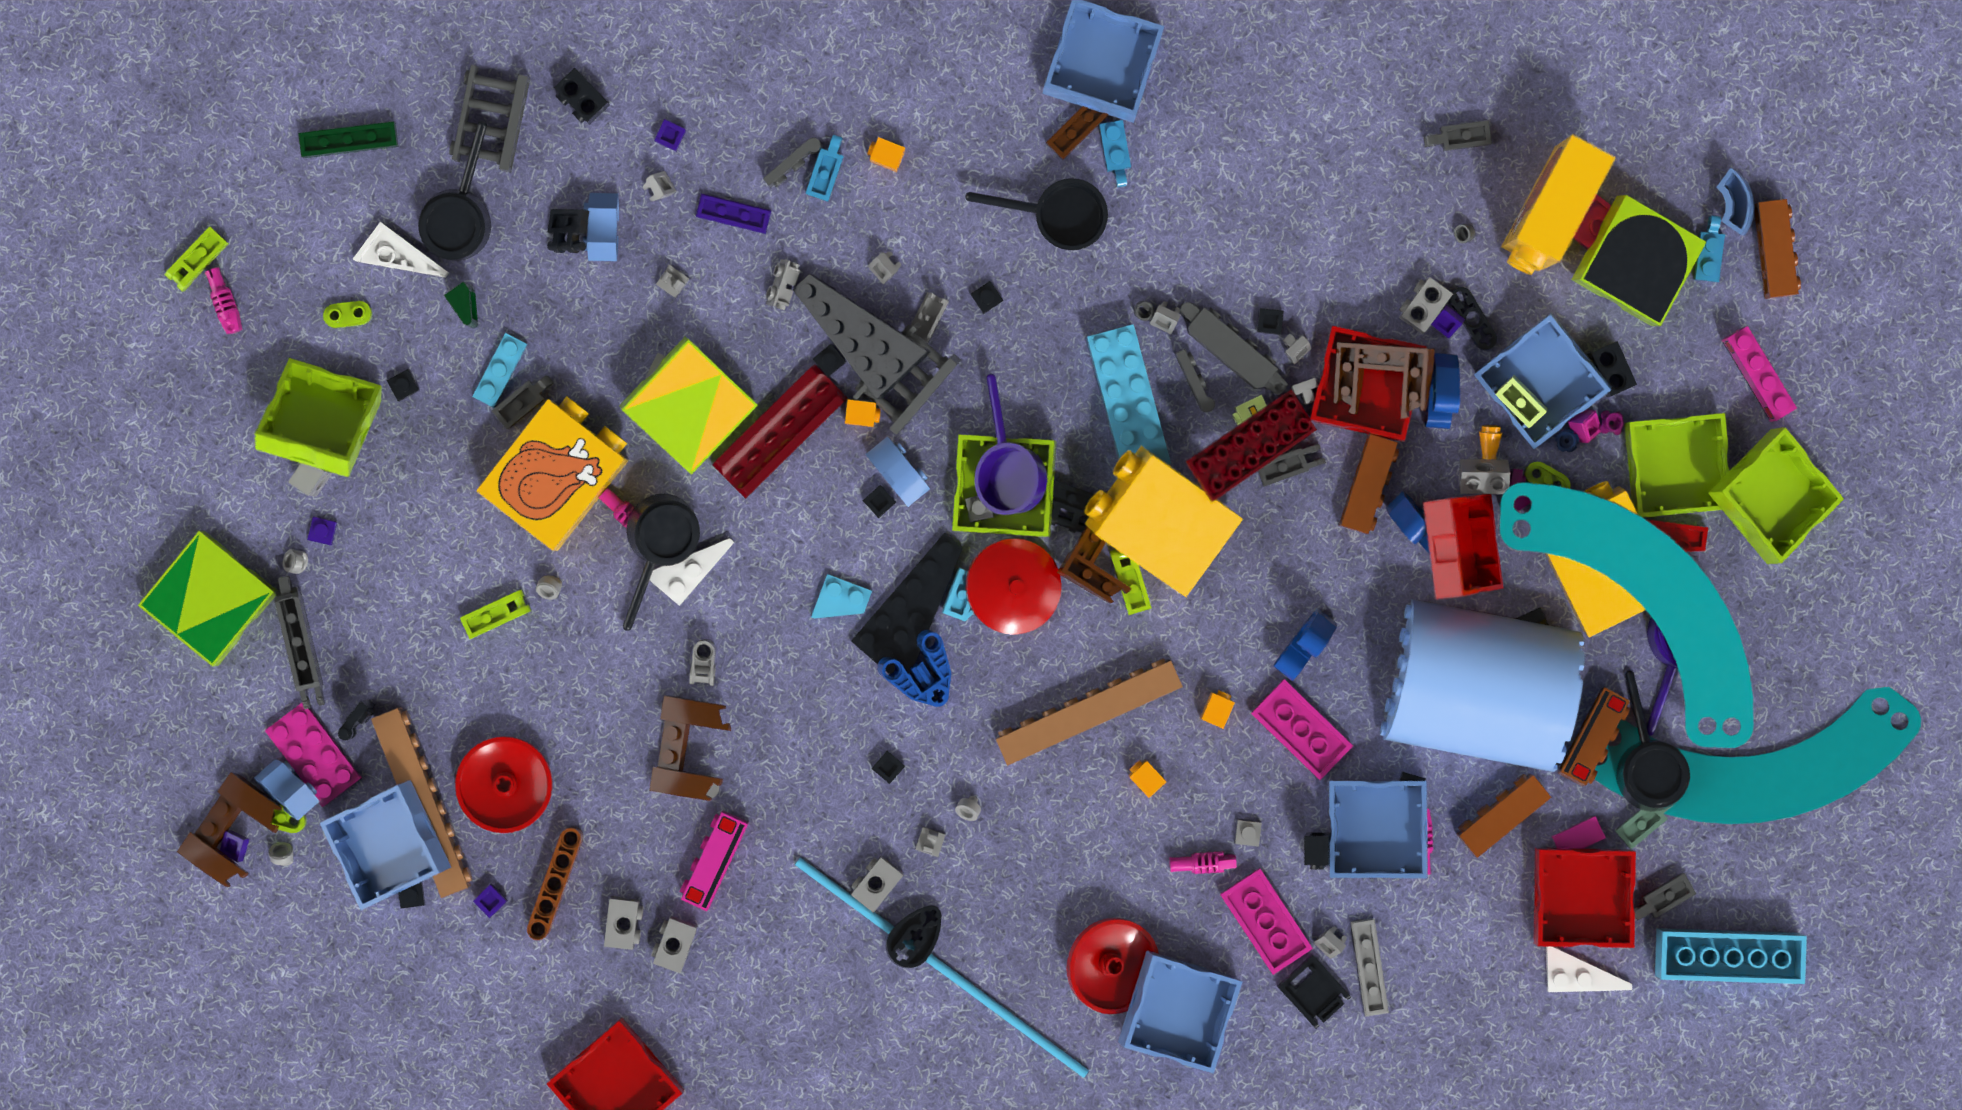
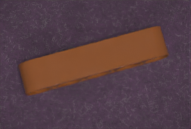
(546, 891)

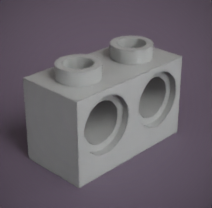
(1429, 309)

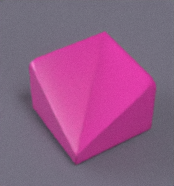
(1585, 425)

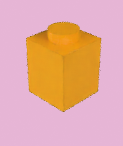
(886, 154)
(862, 413)
(1217, 709)
(1146, 777)

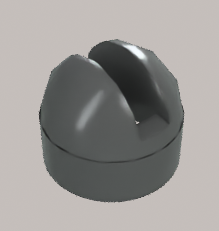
(1464, 233)
(1147, 306)

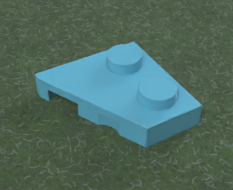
(840, 598)
(956, 602)

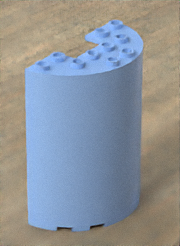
(1485, 686)

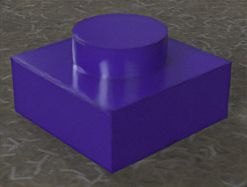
(670, 135)
(1447, 321)
(322, 531)
(234, 845)
(490, 900)

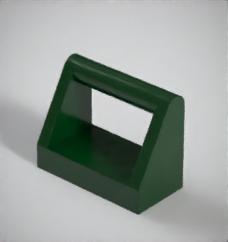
(463, 302)

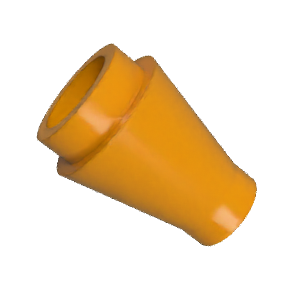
(1490, 440)

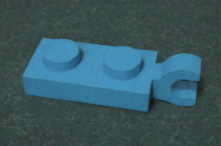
(1115, 150)
(826, 171)
(1710, 259)

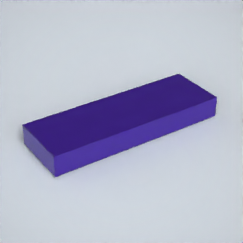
(733, 213)

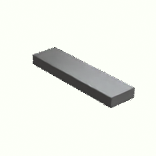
(1369, 967)

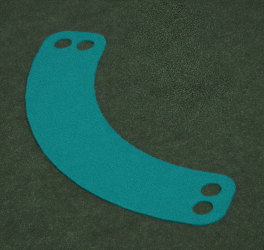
(1663, 581)
(1789, 779)

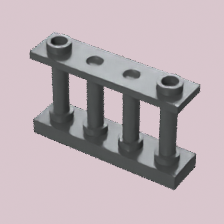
(512, 111)
(914, 399)

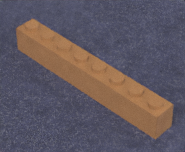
(1088, 712)
(406, 765)

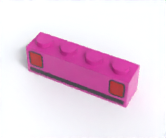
(1759, 374)
(714, 861)

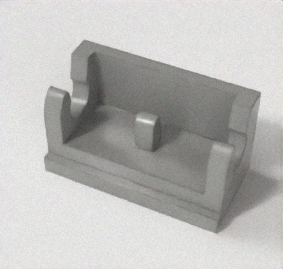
(929, 315)

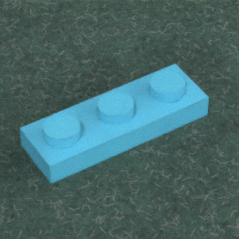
(500, 370)

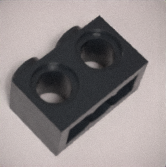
(585, 93)
(1617, 366)
(1317, 849)

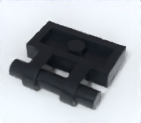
(570, 223)
(1071, 500)
(361, 714)

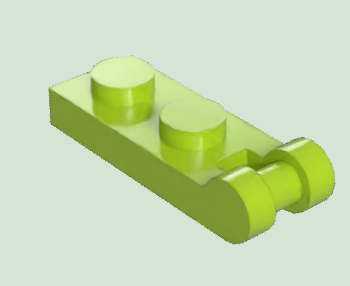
(197, 258)
(1137, 598)
(494, 614)

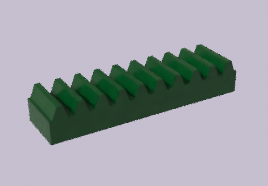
(348, 139)

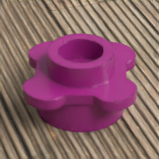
(1616, 427)

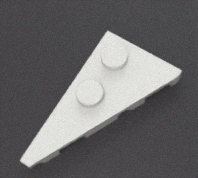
(392, 251)
(681, 579)
(1571, 974)

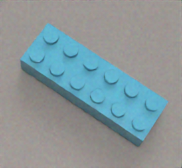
(1127, 392)
(1730, 956)

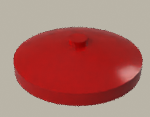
(1013, 586)
(504, 784)
(1107, 963)

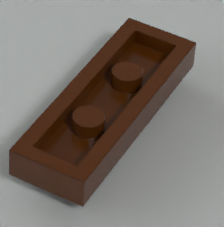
(1075, 131)

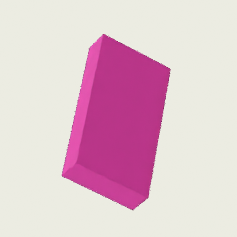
(1580, 835)

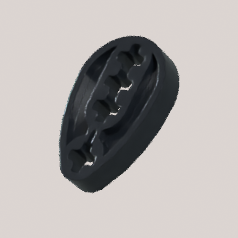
(902, 930)

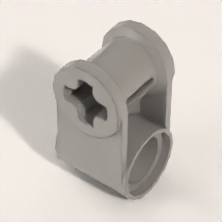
(703, 665)

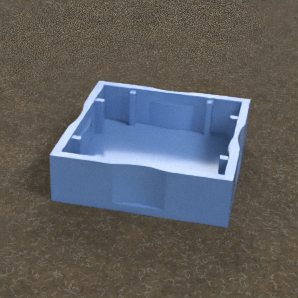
(1103, 60)
(1553, 370)
(1378, 829)
(385, 844)
(1180, 1011)

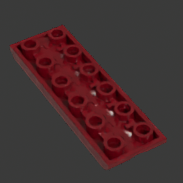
(780, 431)
(1251, 445)

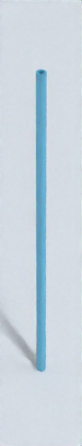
(946, 970)

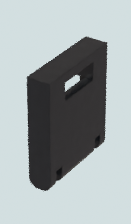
(1316, 994)

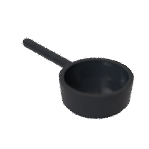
(1067, 214)
(454, 220)
(661, 533)
(1651, 771)

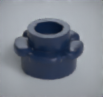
(1567, 434)

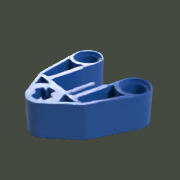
(1444, 391)
(1409, 519)
(1308, 642)
(937, 660)

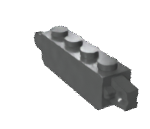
(1231, 349)
(298, 641)

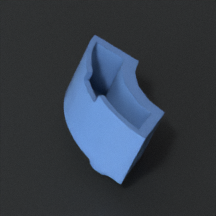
(1739, 201)
(602, 226)
(897, 471)
(284, 786)

